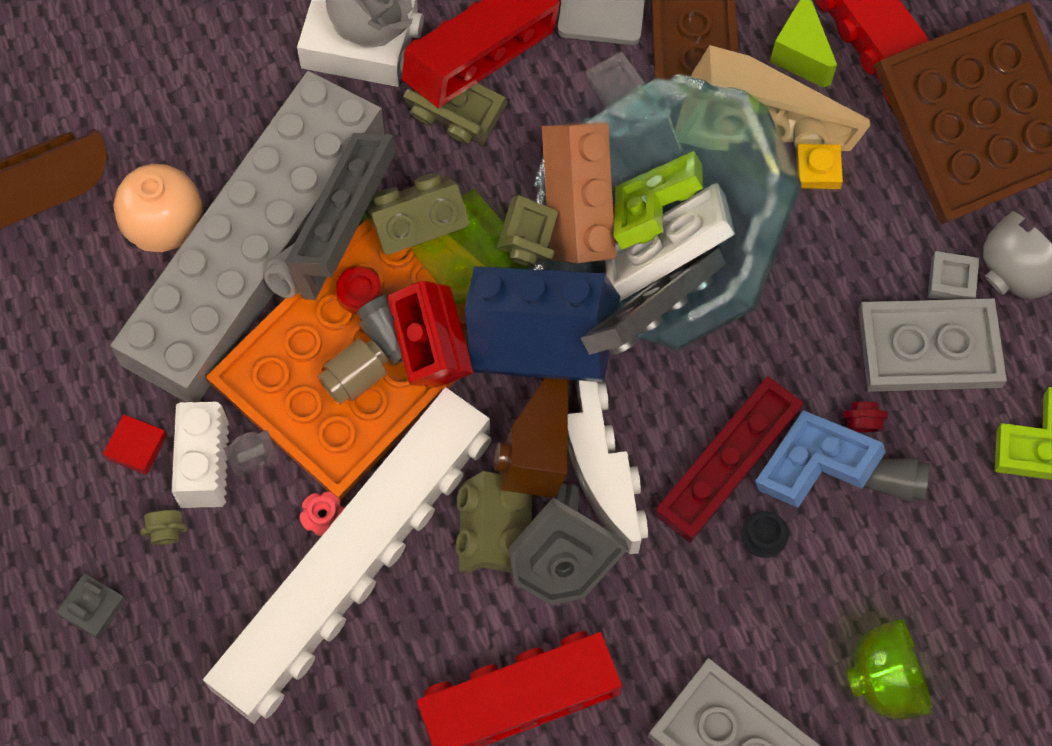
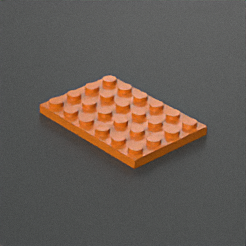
(278, 363)

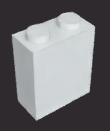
(327, 52)

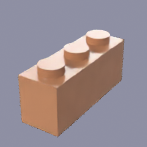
(581, 190)

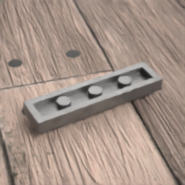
(645, 309)

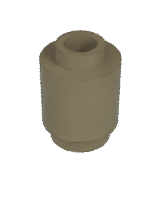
(353, 370)

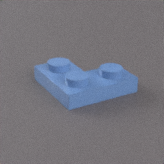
(814, 448)

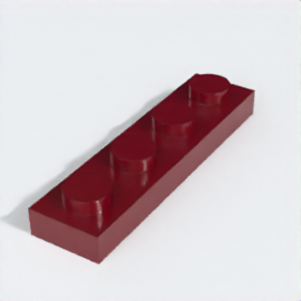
(728, 459)

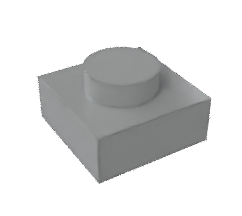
(953, 276)

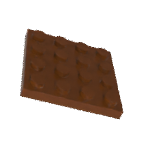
(976, 110)

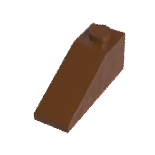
(536, 447)

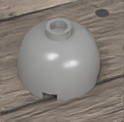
(369, 21)
(1018, 259)

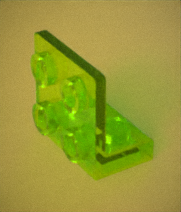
(453, 256)

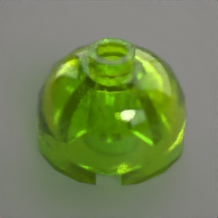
(890, 673)

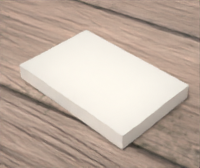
(686, 233)

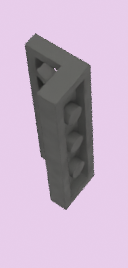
(339, 211)

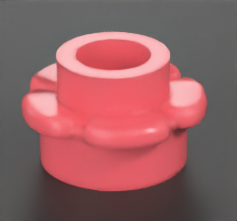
(312, 505)

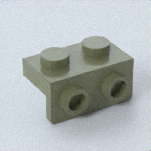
(466, 116)
(417, 213)
(489, 522)

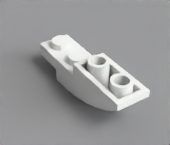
(602, 474)

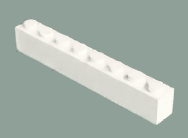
(348, 556)

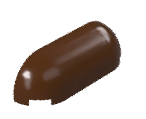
(49, 174)

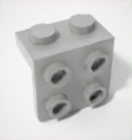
(602, 20)

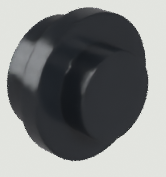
(765, 534)

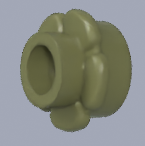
(163, 527)

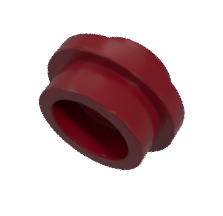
(865, 417)

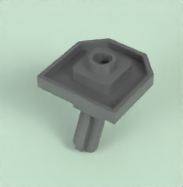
(563, 551)

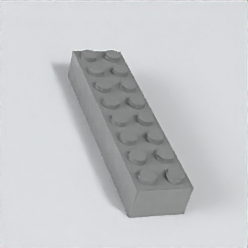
(217, 276)

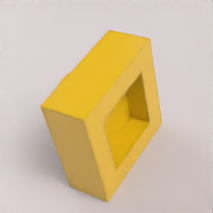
(819, 166)

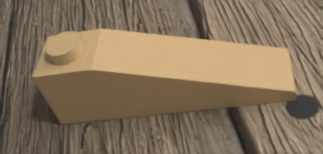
(797, 110)

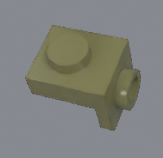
(527, 231)

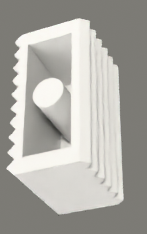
(200, 455)

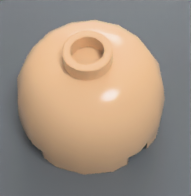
(157, 207)

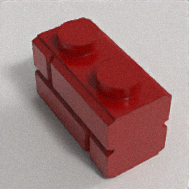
(429, 334)

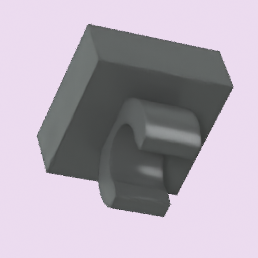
(91, 606)

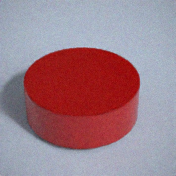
(357, 287)

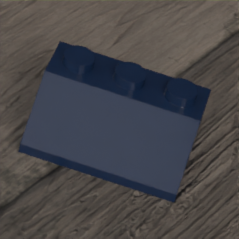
(535, 322)

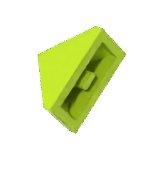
(804, 47)

